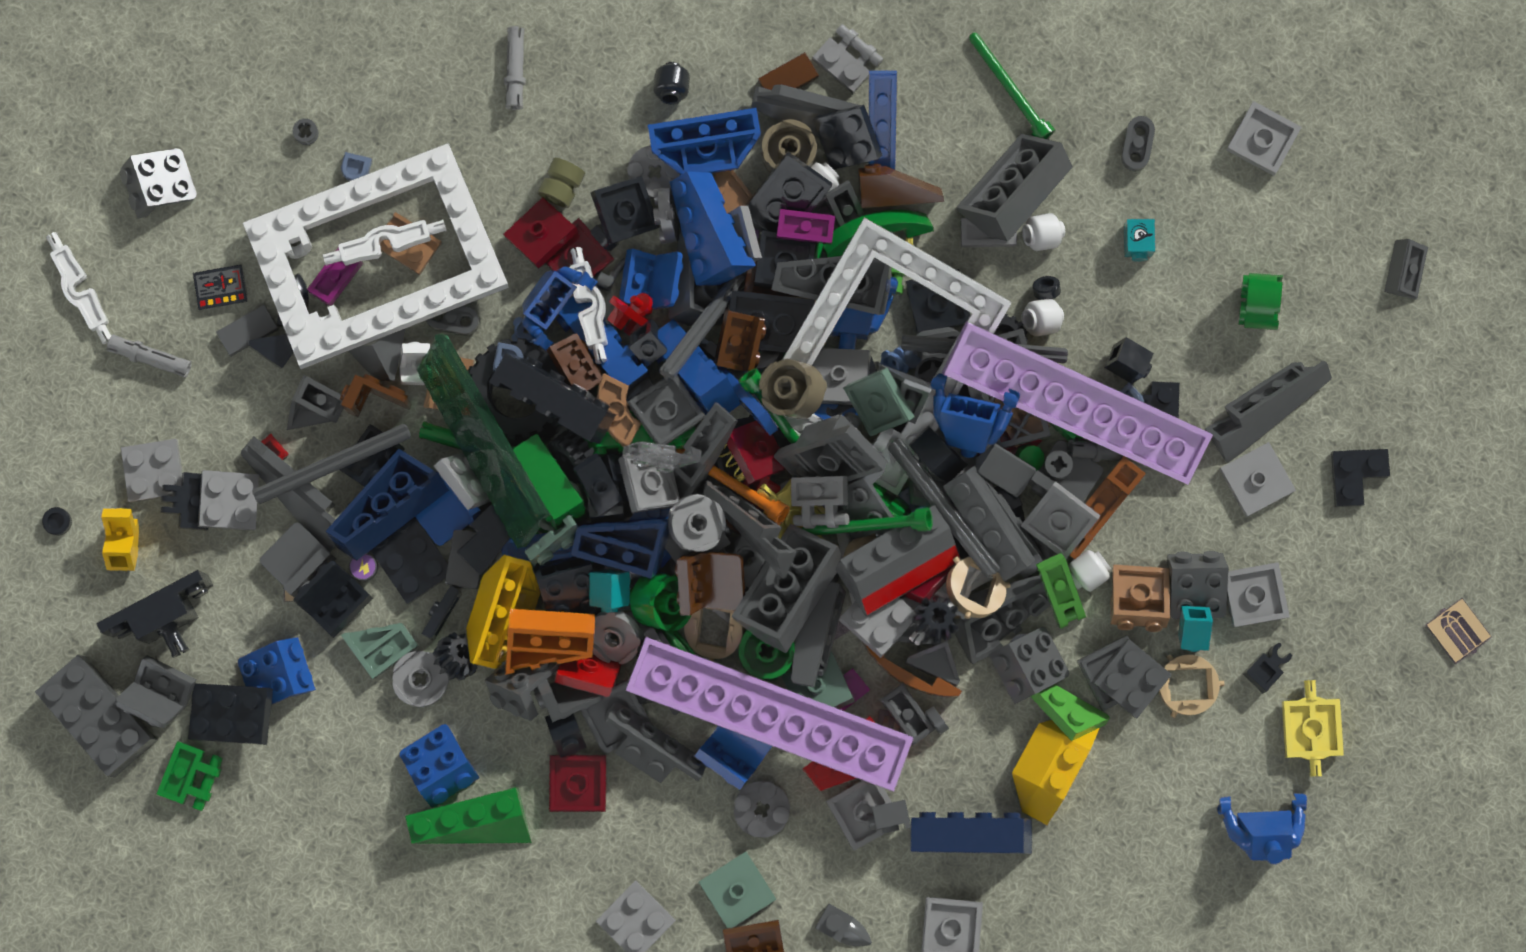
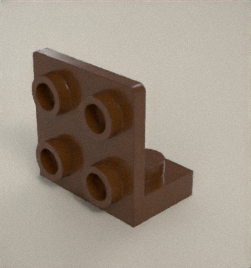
(574, 363)

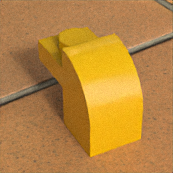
(121, 539)

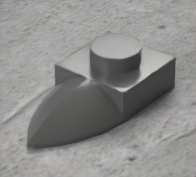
(843, 927)

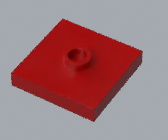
(589, 675)

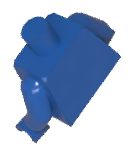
(548, 299)
(858, 324)
(970, 421)
(1266, 834)

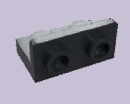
(368, 467)

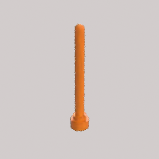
(775, 510)

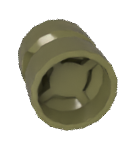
(561, 182)

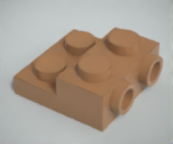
(1140, 597)

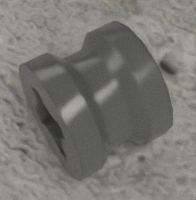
(1056, 471)

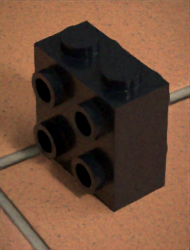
(566, 586)

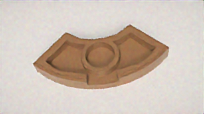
(624, 425)

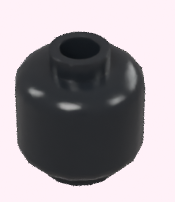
(671, 83)

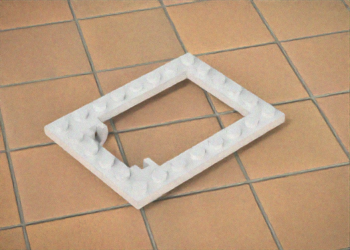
(874, 241)
(324, 337)

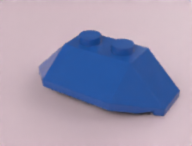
(706, 142)

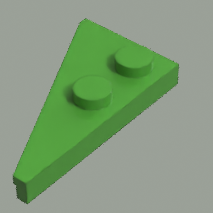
(1070, 712)

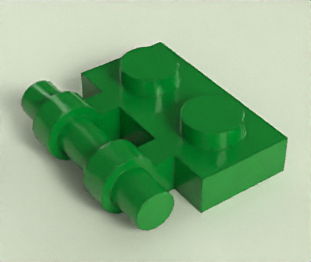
(182, 772)

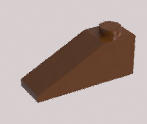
(889, 187)

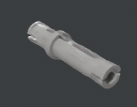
(514, 80)
(138, 352)

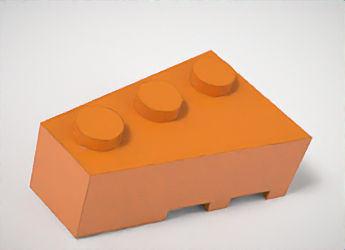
(547, 637)

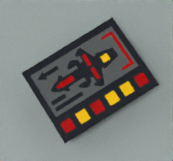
(220, 287)

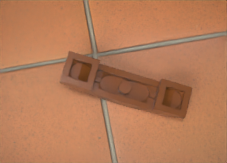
(1109, 497)
(939, 687)

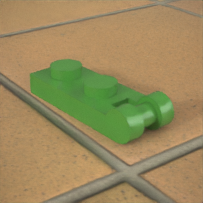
(1060, 590)

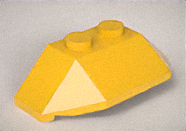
(503, 587)
(1049, 769)

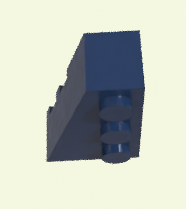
(624, 544)

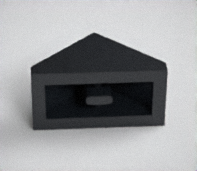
(274, 349)
(937, 455)

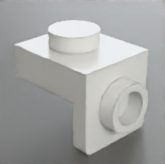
(409, 360)

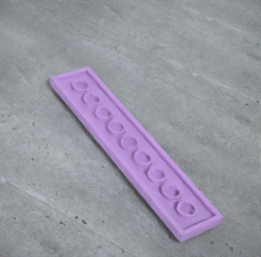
(1077, 403)
(769, 714)

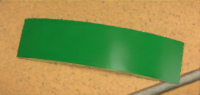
(912, 222)

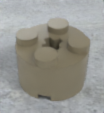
(785, 135)
(792, 389)

